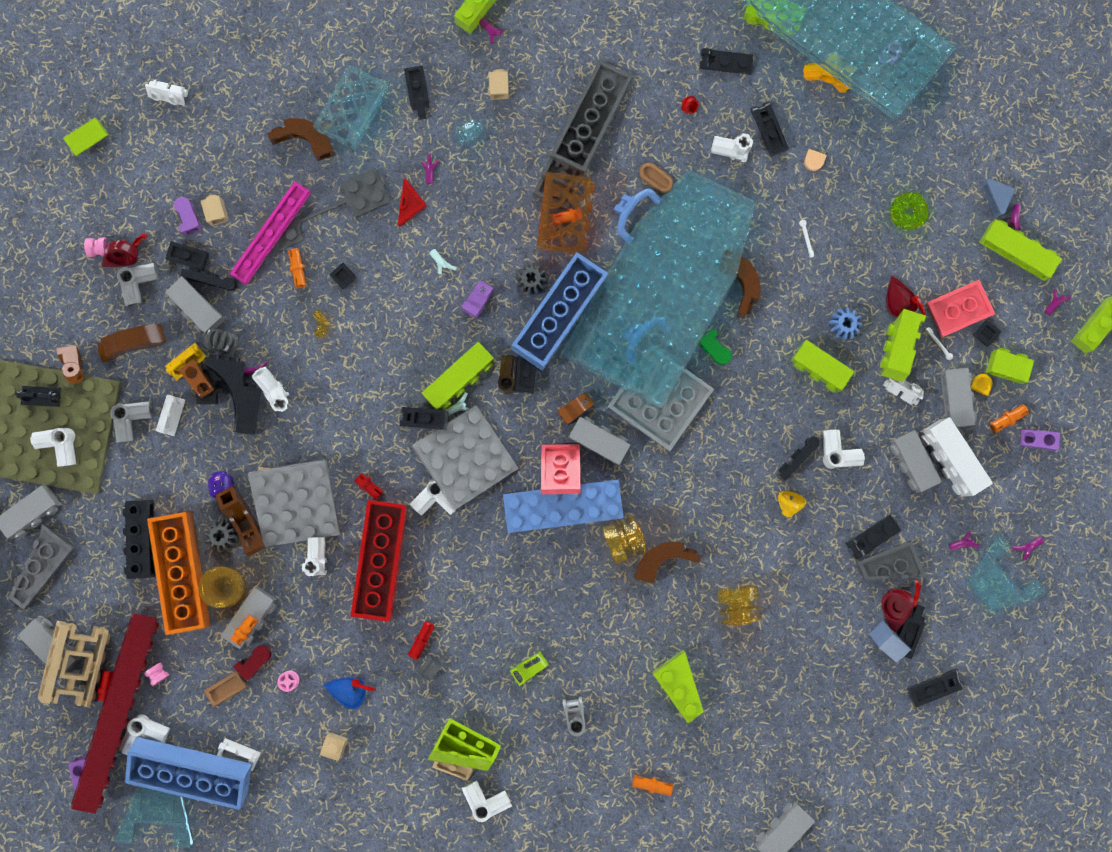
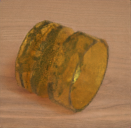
(624, 539)
(211, 590)
(739, 605)

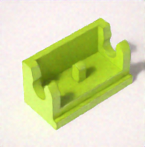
(86, 136)

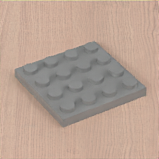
(667, 424)
(465, 457)
(294, 503)

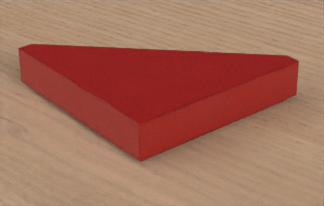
(410, 203)

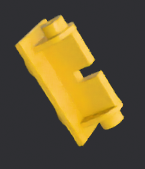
(185, 357)

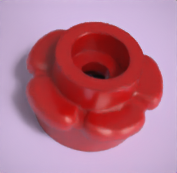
(690, 105)

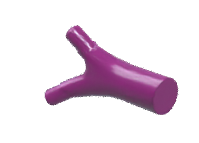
(490, 29)
(429, 167)
(1015, 217)
(1055, 302)
(250, 371)
(965, 542)
(1028, 548)

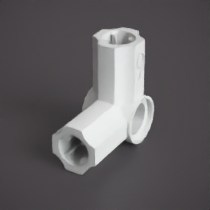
(732, 148)
(272, 389)
(52, 438)
(845, 458)
(427, 499)
(315, 559)
(150, 730)
(477, 799)

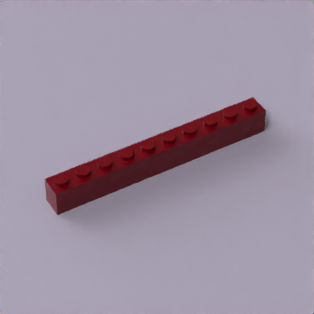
(114, 712)

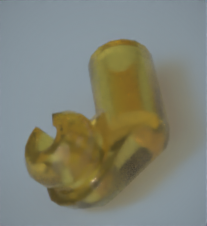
(323, 324)

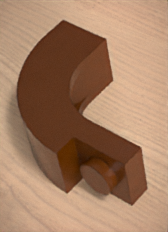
(303, 129)
(750, 286)
(130, 340)
(242, 518)
(650, 562)

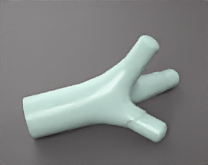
(440, 261)
(459, 406)

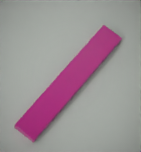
(270, 233)

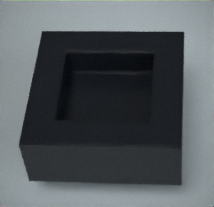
(343, 276)
(986, 333)

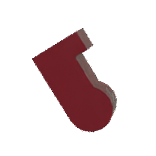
(259, 657)

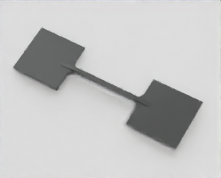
(362, 192)

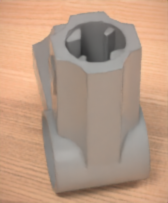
(131, 289)
(134, 411)

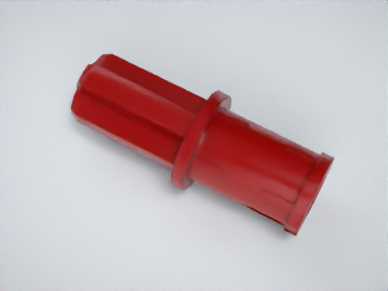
(421, 640)

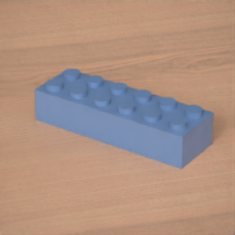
(559, 311)
(538, 511)
(188, 773)

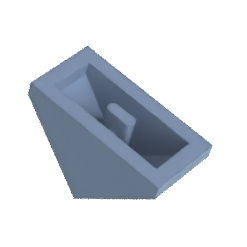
(998, 196)
(889, 642)

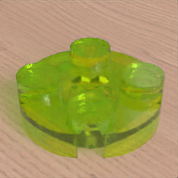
(913, 201)

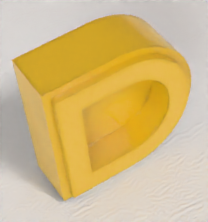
(982, 384)

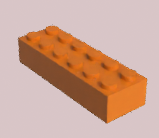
(178, 572)

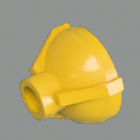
(788, 506)

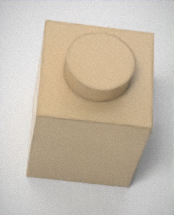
(498, 85)
(214, 210)
(334, 746)

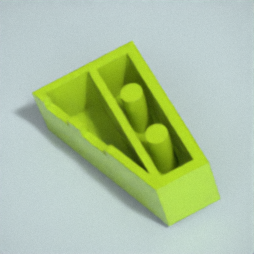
(900, 345)
(679, 685)
(464, 747)

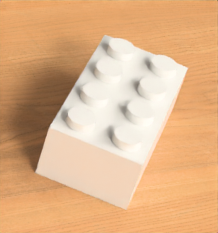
(955, 457)

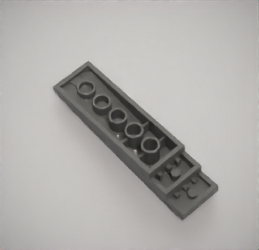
(586, 127)

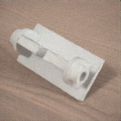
(160, 91)
(911, 392)
(170, 415)
(238, 752)

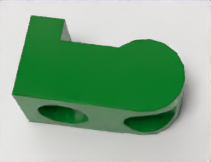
(714, 349)

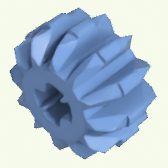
(847, 331)

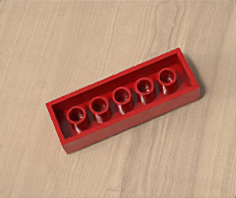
(379, 560)

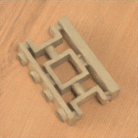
(58, 660)

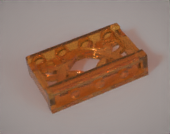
(552, 189)

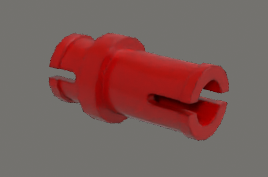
(366, 484)
(105, 680)

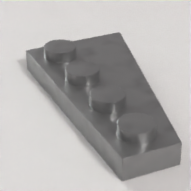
(44, 561)

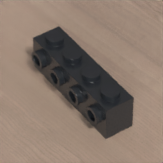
(138, 543)

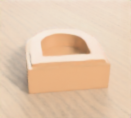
(814, 160)

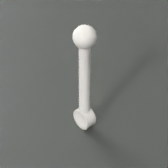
(802, 223)
(949, 356)

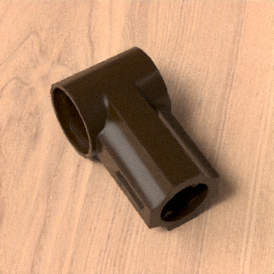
(508, 372)

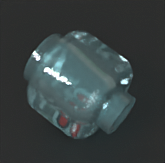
(469, 132)

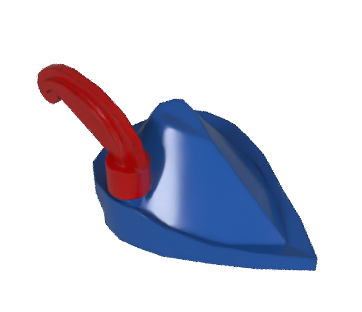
(348, 691)

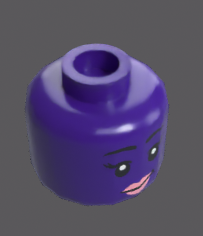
(218, 482)

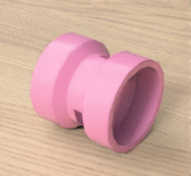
(95, 247)

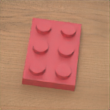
(960, 308)
(560, 469)

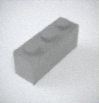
(194, 306)
(958, 397)
(599, 440)
(915, 461)
(28, 512)
(257, 605)
(38, 638)
(785, 830)

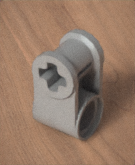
(574, 714)

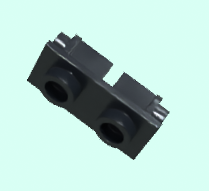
(39, 396)

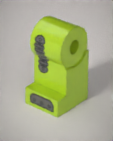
(529, 668)

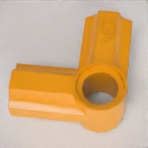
(815, 72)

